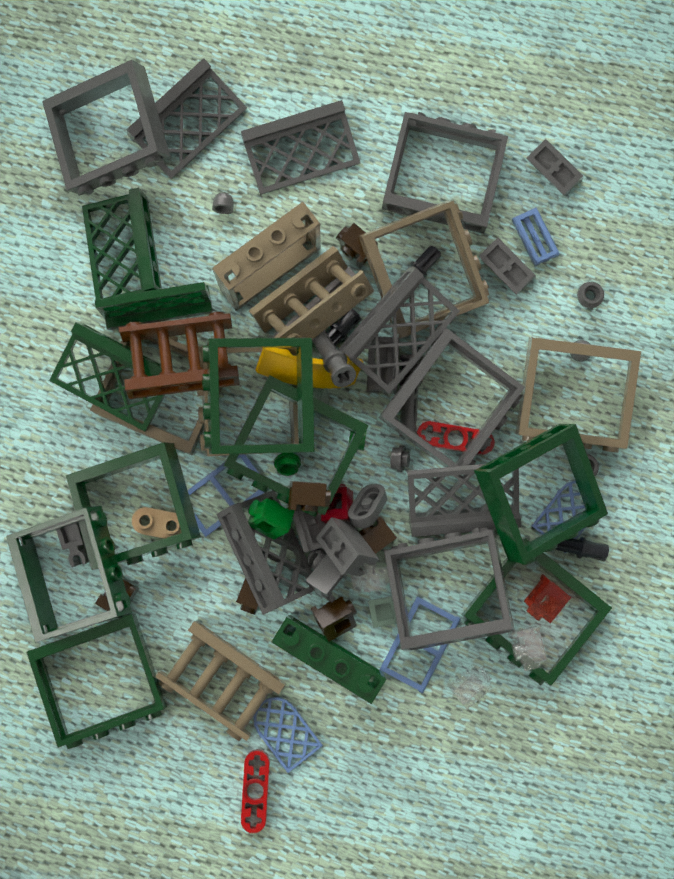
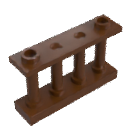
(168, 380)

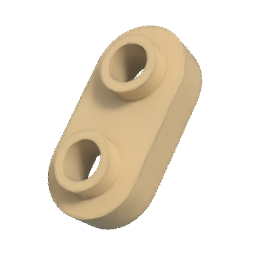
(158, 522)

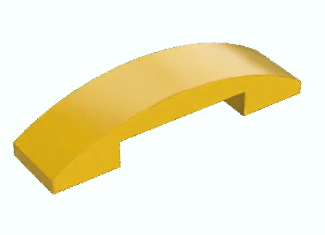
(283, 367)

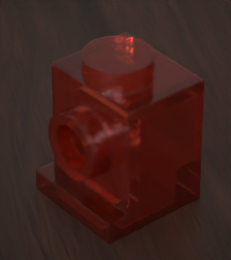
(555, 600)

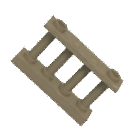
(301, 288)
(223, 652)

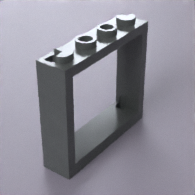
(91, 90)
(463, 133)
(494, 421)
(427, 547)

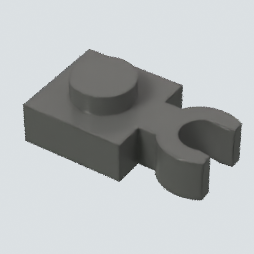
(71, 538)

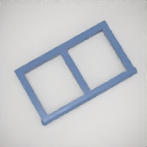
(211, 477)
(438, 653)

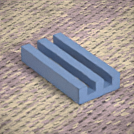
(526, 241)

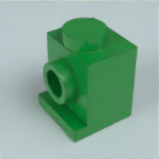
(270, 518)

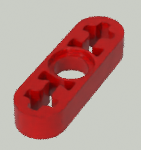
(436, 428)
(246, 811)

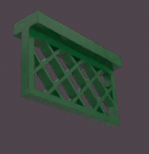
(141, 238)
(155, 305)
(116, 352)

